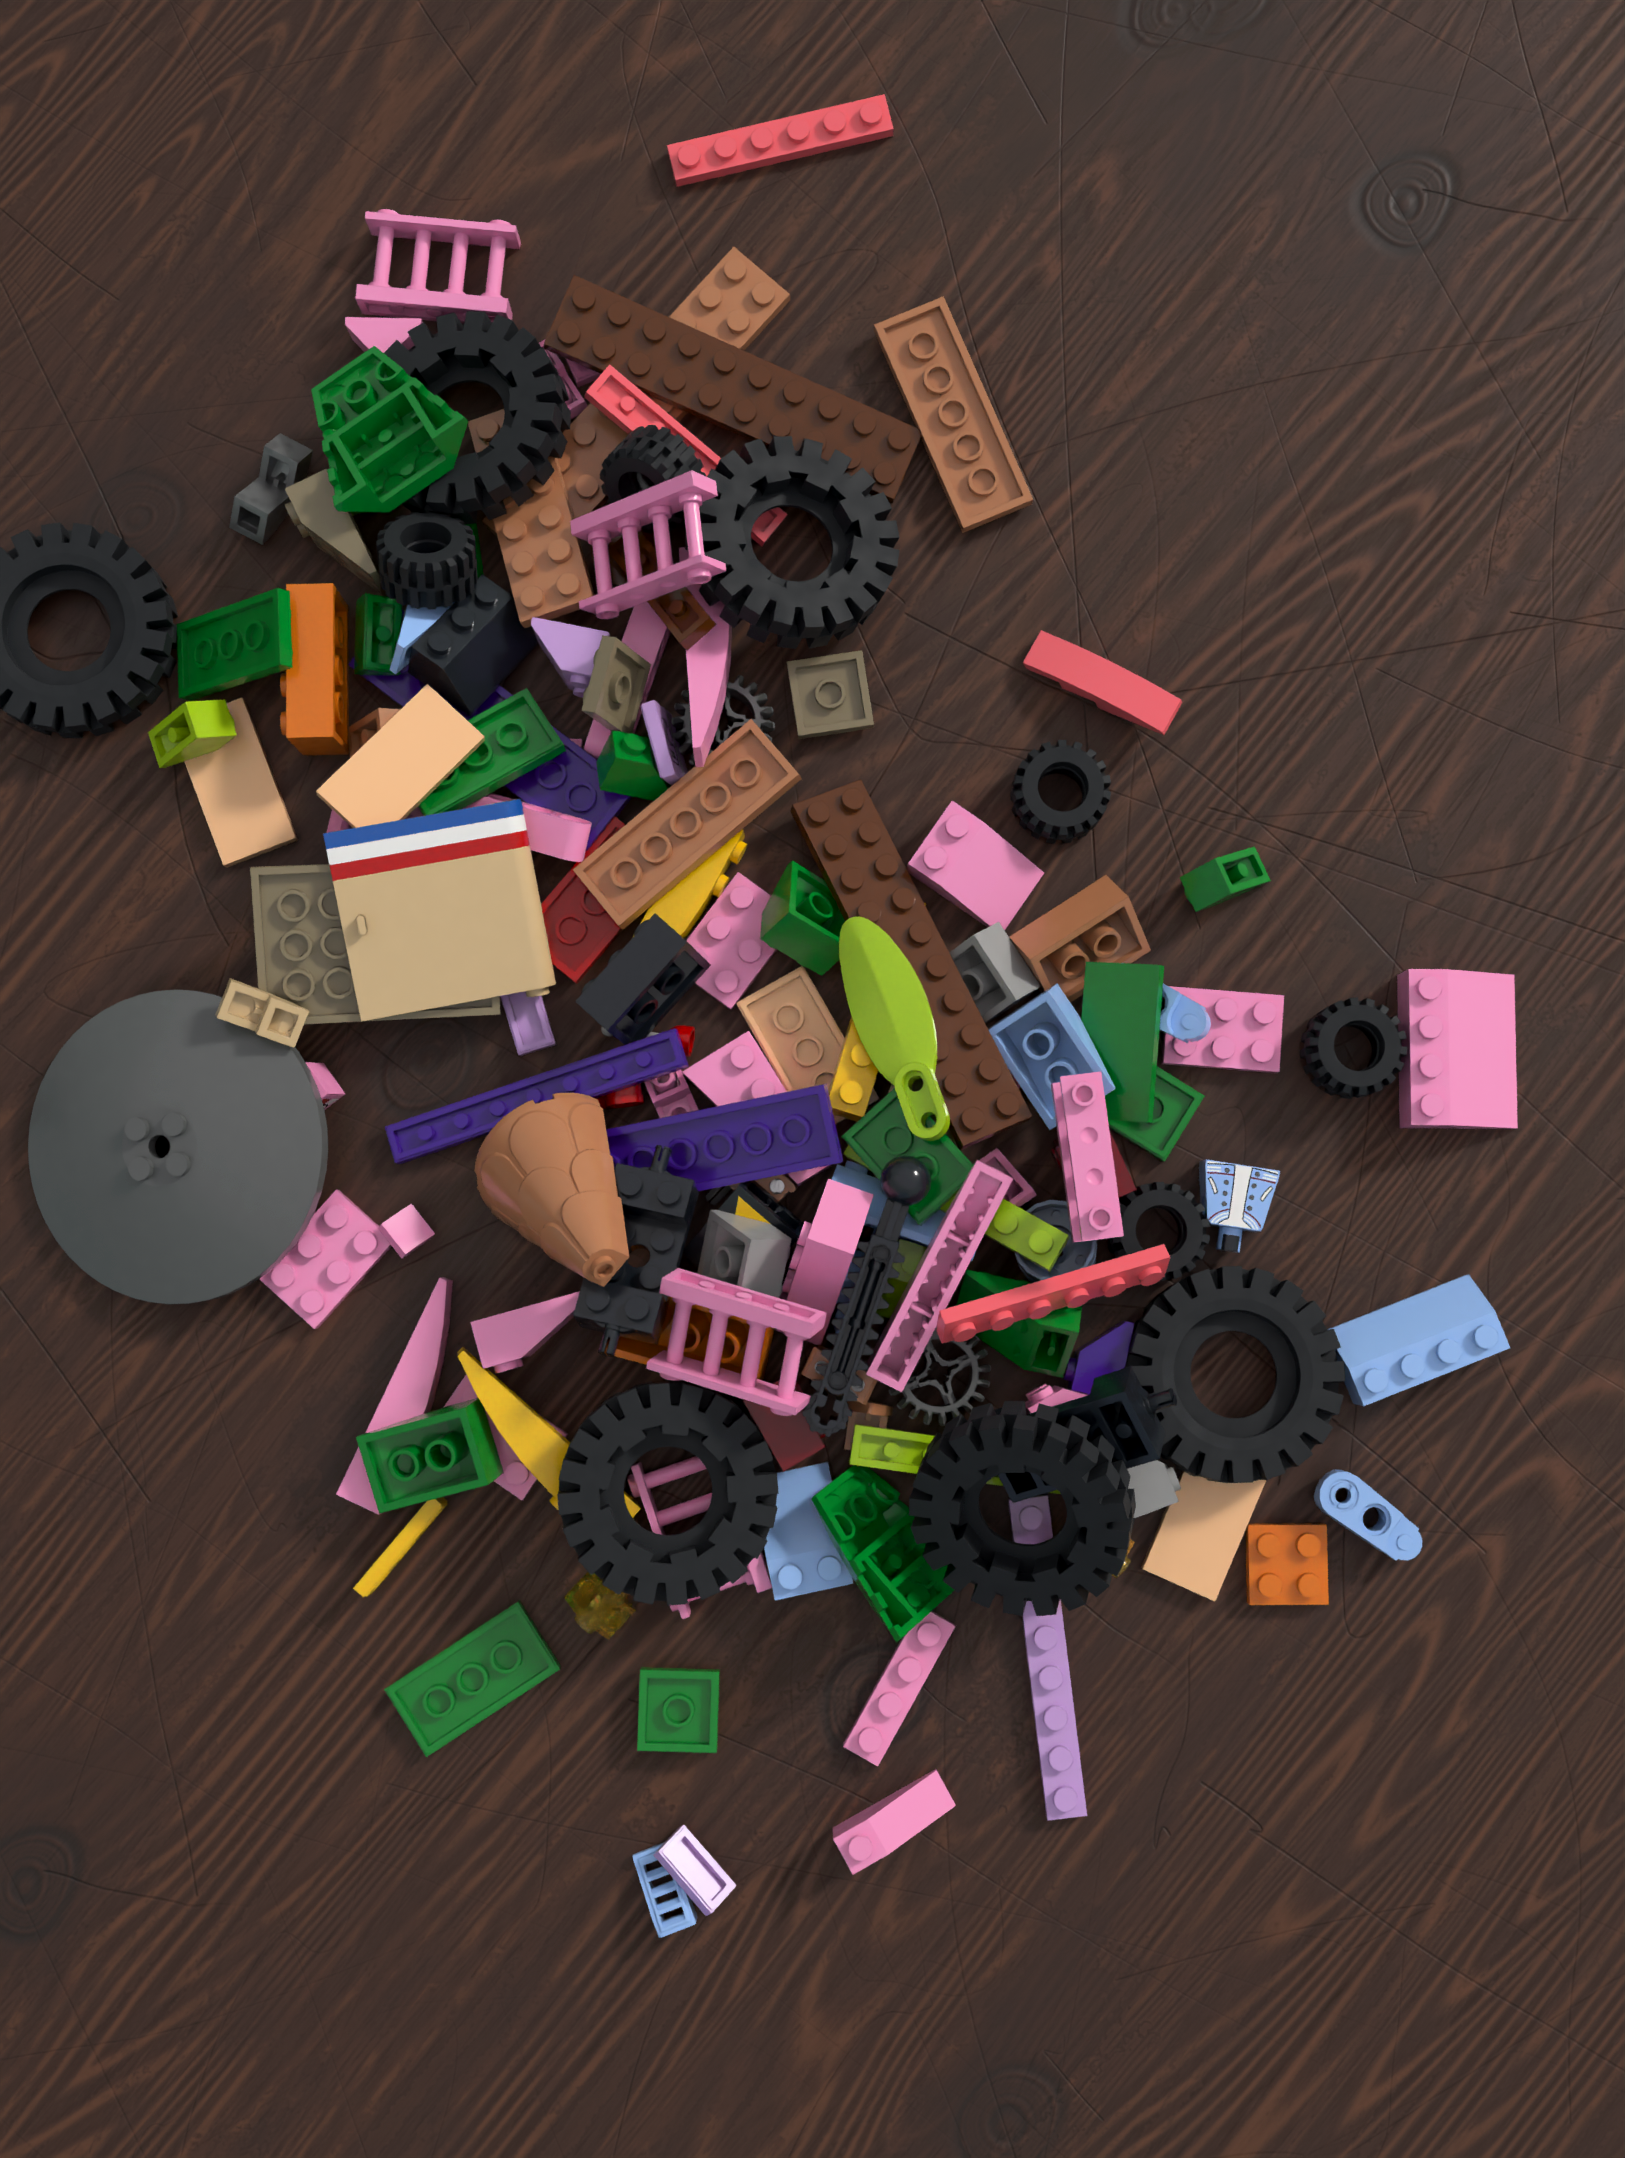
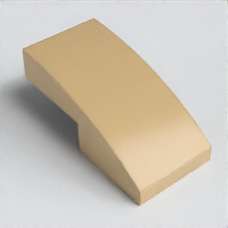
(262, 1013)

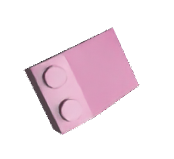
(974, 867)
(520, 1332)

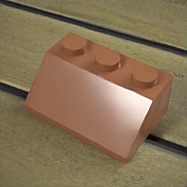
(1085, 928)

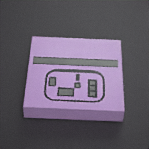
(664, 746)

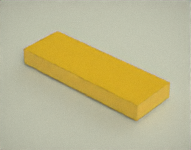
(400, 1546)

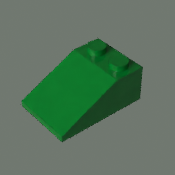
(430, 1456)

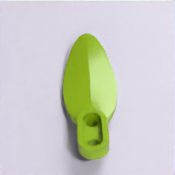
(893, 1021)

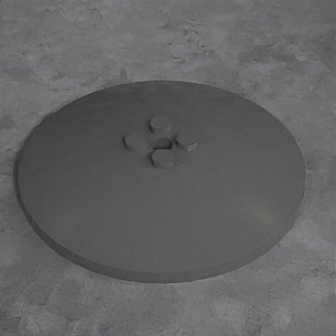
(239, 1161)

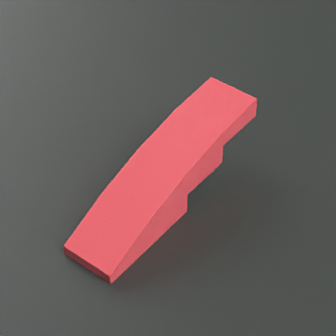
(1103, 682)

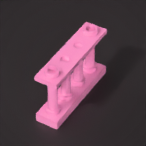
(416, 300)
(626, 518)
(1087, 1157)
(761, 1313)
(641, 1485)

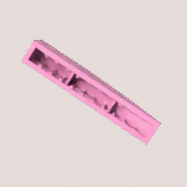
(707, 675)
(937, 1275)
(410, 1388)

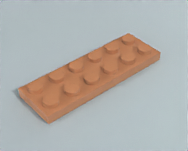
(953, 414)
(537, 542)
(687, 824)

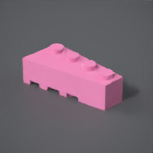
(740, 1074)
(827, 1250)

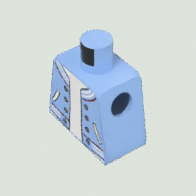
(1235, 1199)

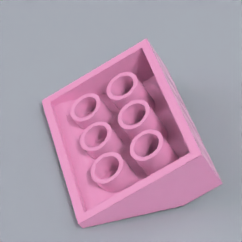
(1457, 1049)

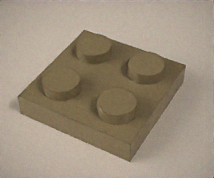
(615, 685)
(830, 694)

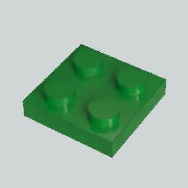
(678, 1710)

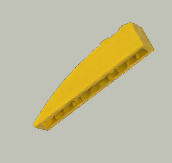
(691, 896)
(852, 1078)
(526, 1432)

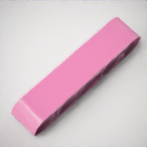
(648, 638)
(547, 829)

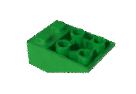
(1032, 1344)

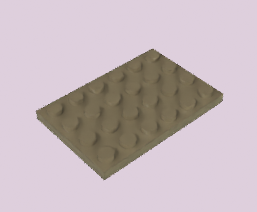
(305, 951)

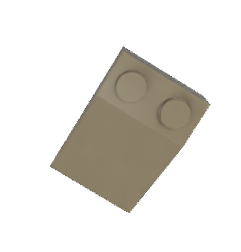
(331, 530)

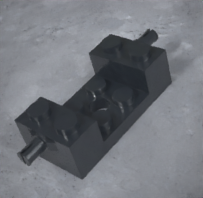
(656, 1219)
(1116, 1410)

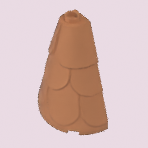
(555, 1183)

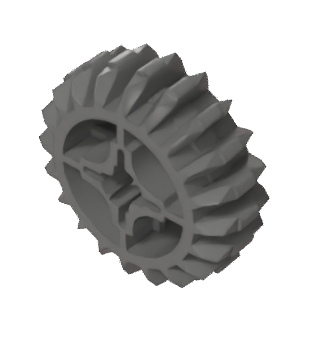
(736, 691)
(951, 1404)

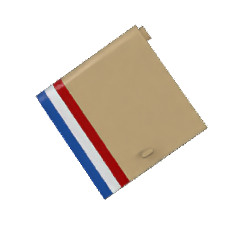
(443, 908)

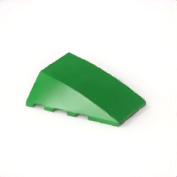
(383, 434)
(879, 1548)

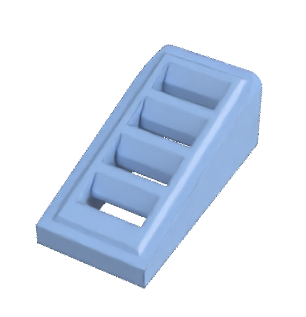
(673, 1924)

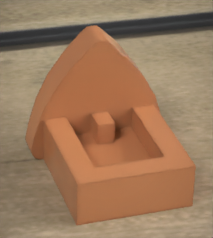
(871, 1414)

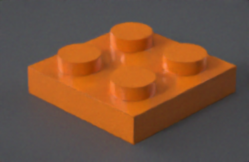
(1287, 1564)

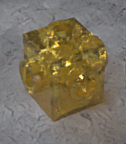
(598, 1606)

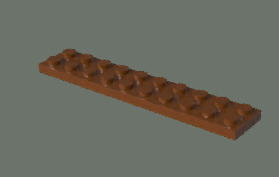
(726, 383)
(874, 884)

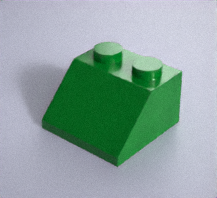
(803, 919)

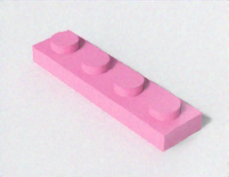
(898, 1688)

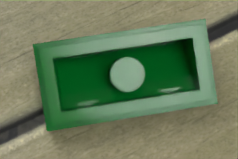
(376, 634)

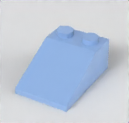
(1044, 1043)
(798, 1546)

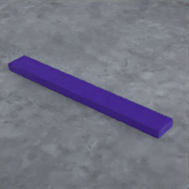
(590, 1076)

